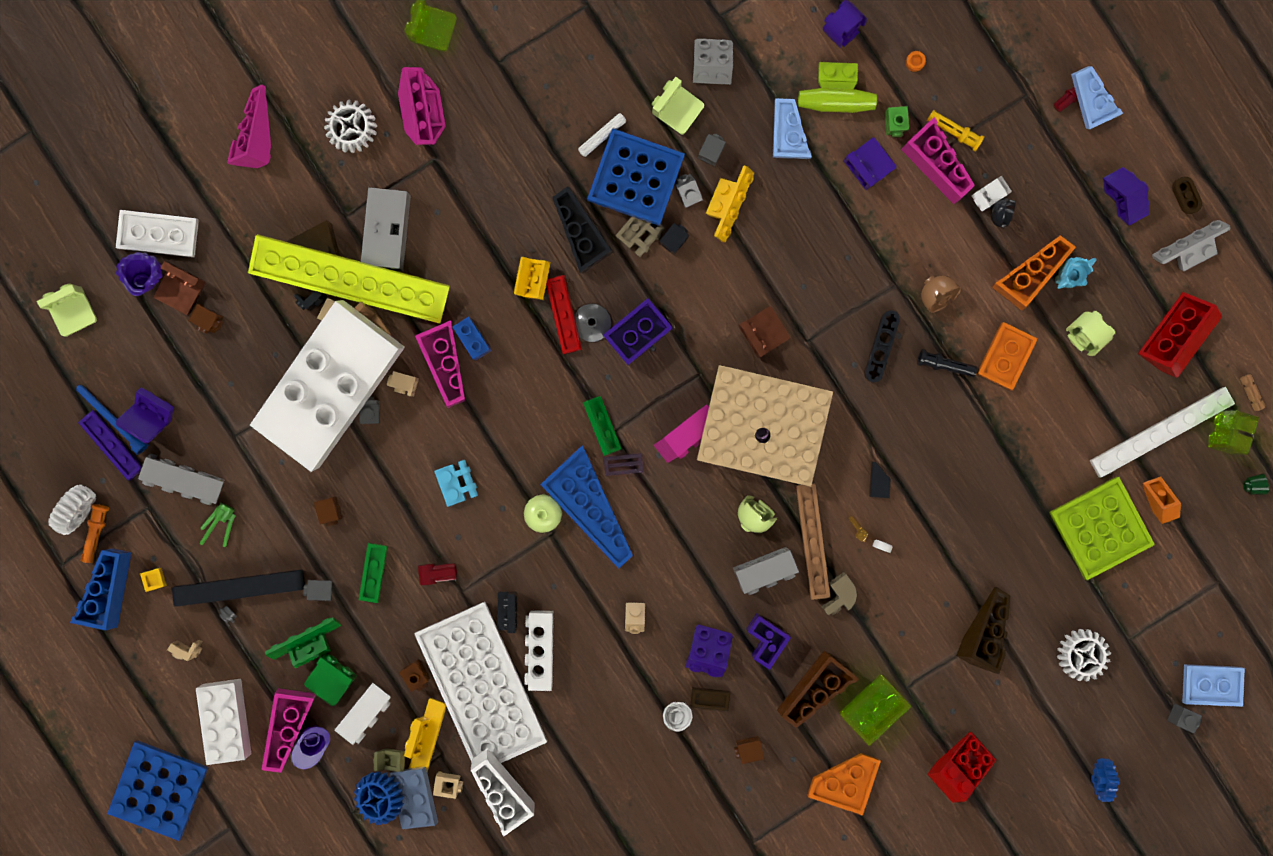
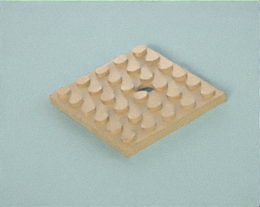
(753, 401)

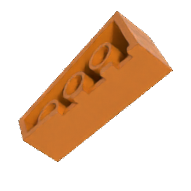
(1029, 278)

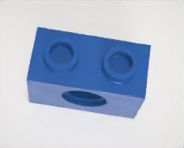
(472, 338)

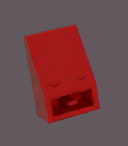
(962, 768)

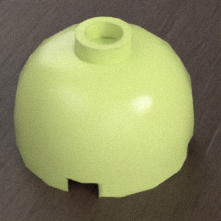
(542, 513)
(755, 516)

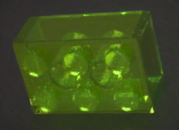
(874, 709)

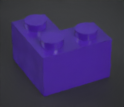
(1129, 194)
(772, 640)

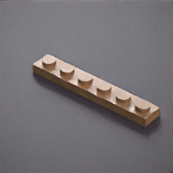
(812, 541)

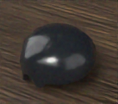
(1002, 212)

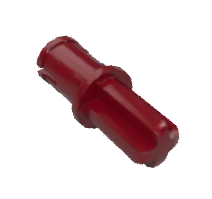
(1069, 97)

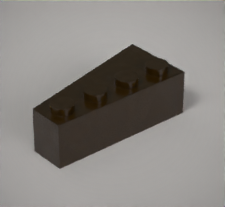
(318, 238)

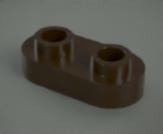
(1189, 194)

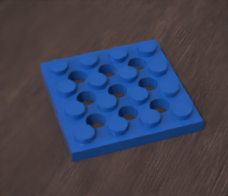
(635, 207)
(139, 814)

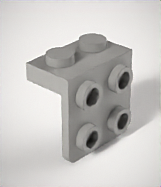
(713, 61)

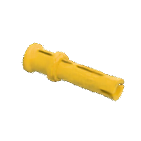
(964, 132)

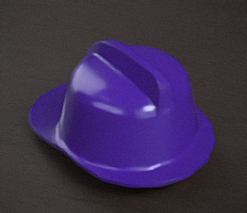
(310, 747)

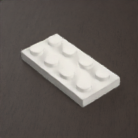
(157, 233)

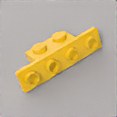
(728, 200)
(425, 734)

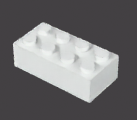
(223, 721)

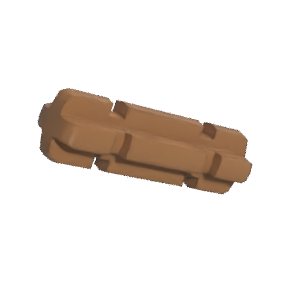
(1252, 392)

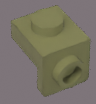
(389, 760)

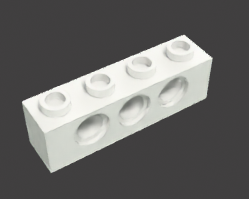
(541, 681)

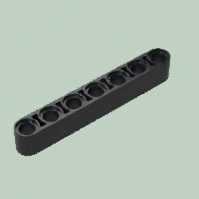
(238, 588)

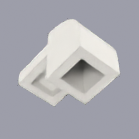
(991, 193)

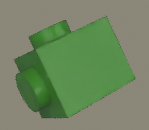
(896, 121)

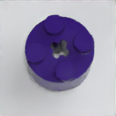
(844, 23)

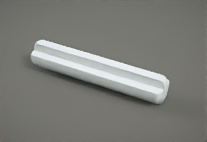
(601, 135)

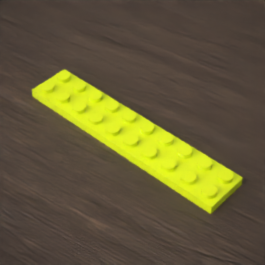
(348, 278)

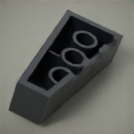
(584, 237)

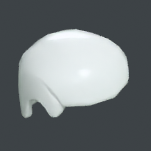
(677, 716)

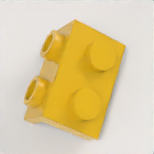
(532, 278)

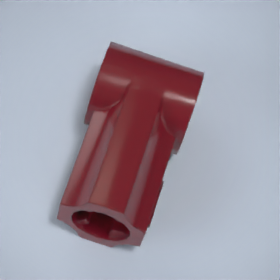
(433, 573)

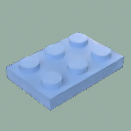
(1213, 685)

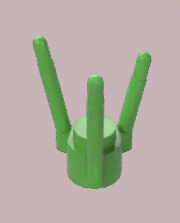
(223, 513)

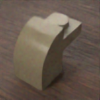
(845, 594)

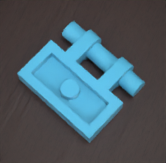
(450, 483)

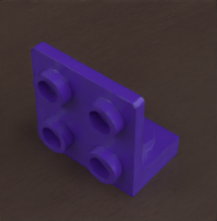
(869, 163)

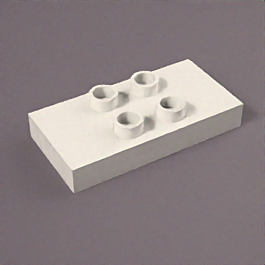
(327, 385)

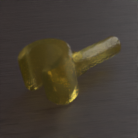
(861, 534)

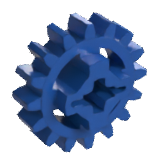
(1105, 780)

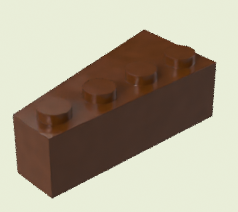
(815, 689)

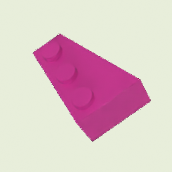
(683, 437)

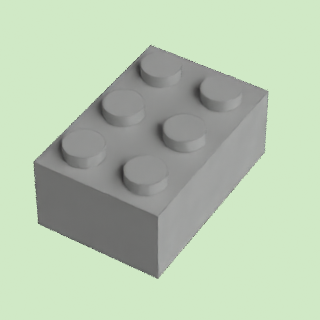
(766, 570)

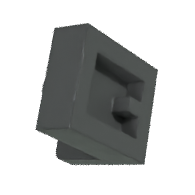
(370, 412)

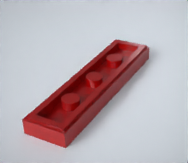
(563, 314)

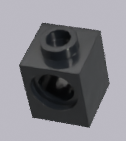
(674, 238)

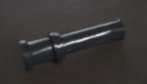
(938, 362)

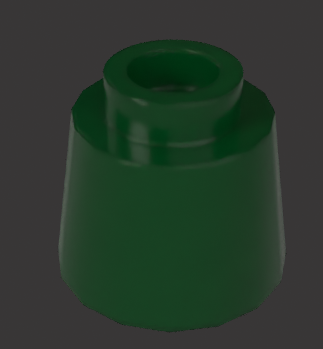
(1256, 485)

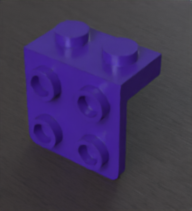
(146, 416)
(709, 651)

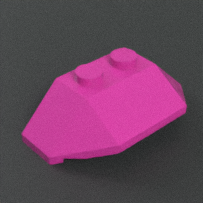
(420, 106)

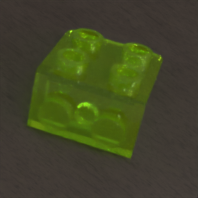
(430, 26)

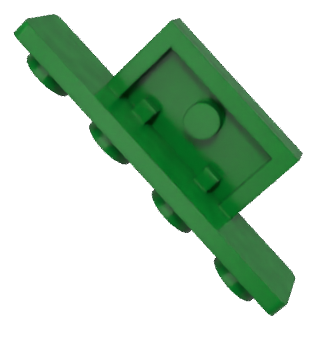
(307, 645)

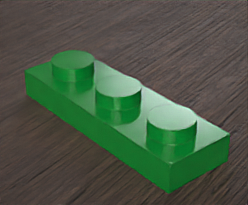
(602, 425)
(373, 572)

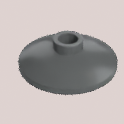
(602, 324)

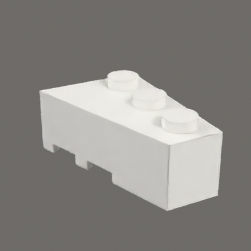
(363, 714)

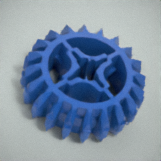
(374, 808)

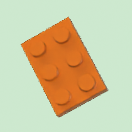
(1007, 356)

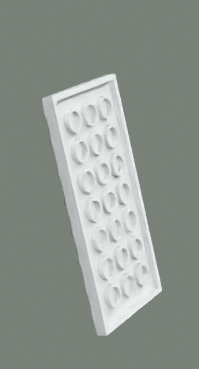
(480, 684)

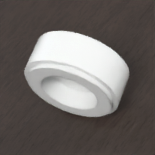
(882, 545)

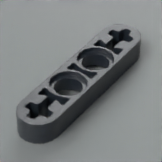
(884, 347)

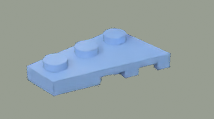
(1093, 99)
(788, 135)

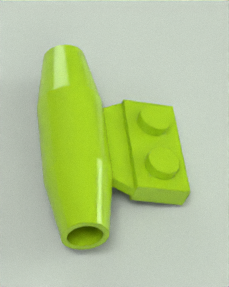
(837, 90)

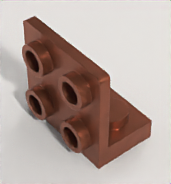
(179, 288)
(764, 331)

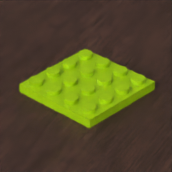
(1101, 528)

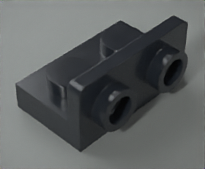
(507, 611)

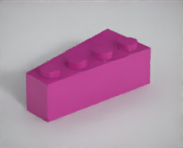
(938, 161)
(441, 356)
(286, 721)

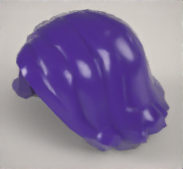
(139, 272)

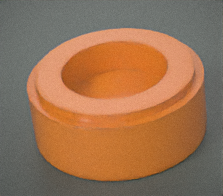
(915, 61)

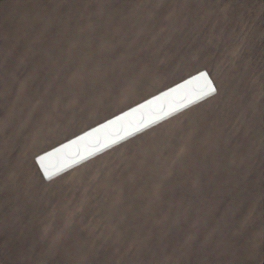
(1162, 432)

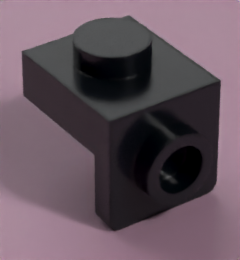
(316, 299)

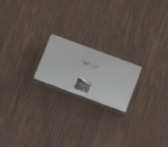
(386, 228)

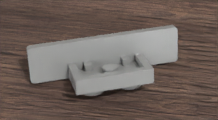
(1194, 247)

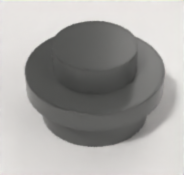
(227, 614)

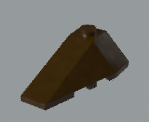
(984, 639)

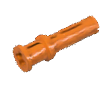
(95, 525)

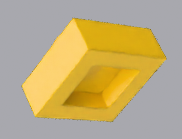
(153, 579)

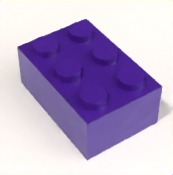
(637, 332)

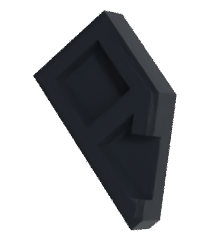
(879, 482)

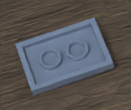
(418, 799)

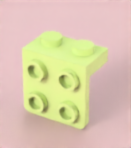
(677, 106)
(69, 309)

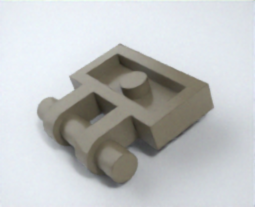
(634, 230)

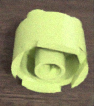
(1090, 332)

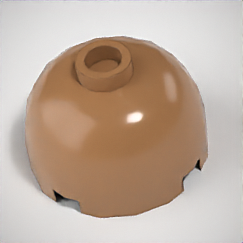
(938, 292)

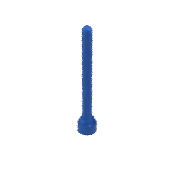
(136, 445)

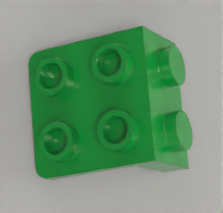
(330, 679)

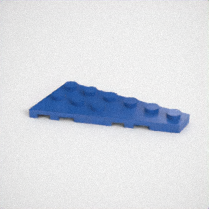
(583, 499)

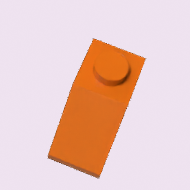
(1162, 500)

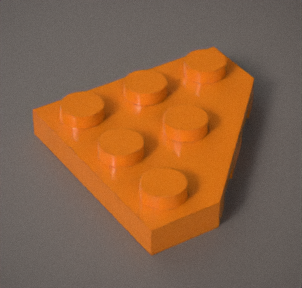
(846, 783)

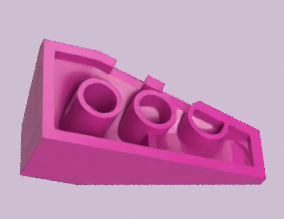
(254, 141)

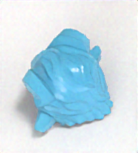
(1074, 272)

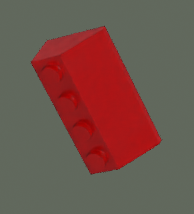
(1180, 334)

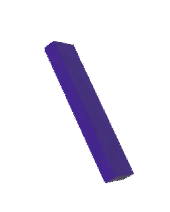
(111, 445)

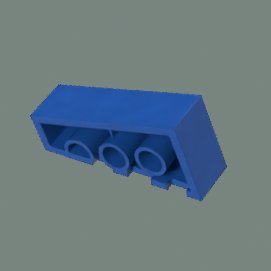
(105, 591)

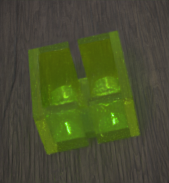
(1226, 434)

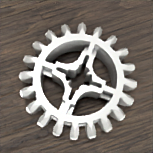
(347, 133)
(72, 509)
(1079, 661)

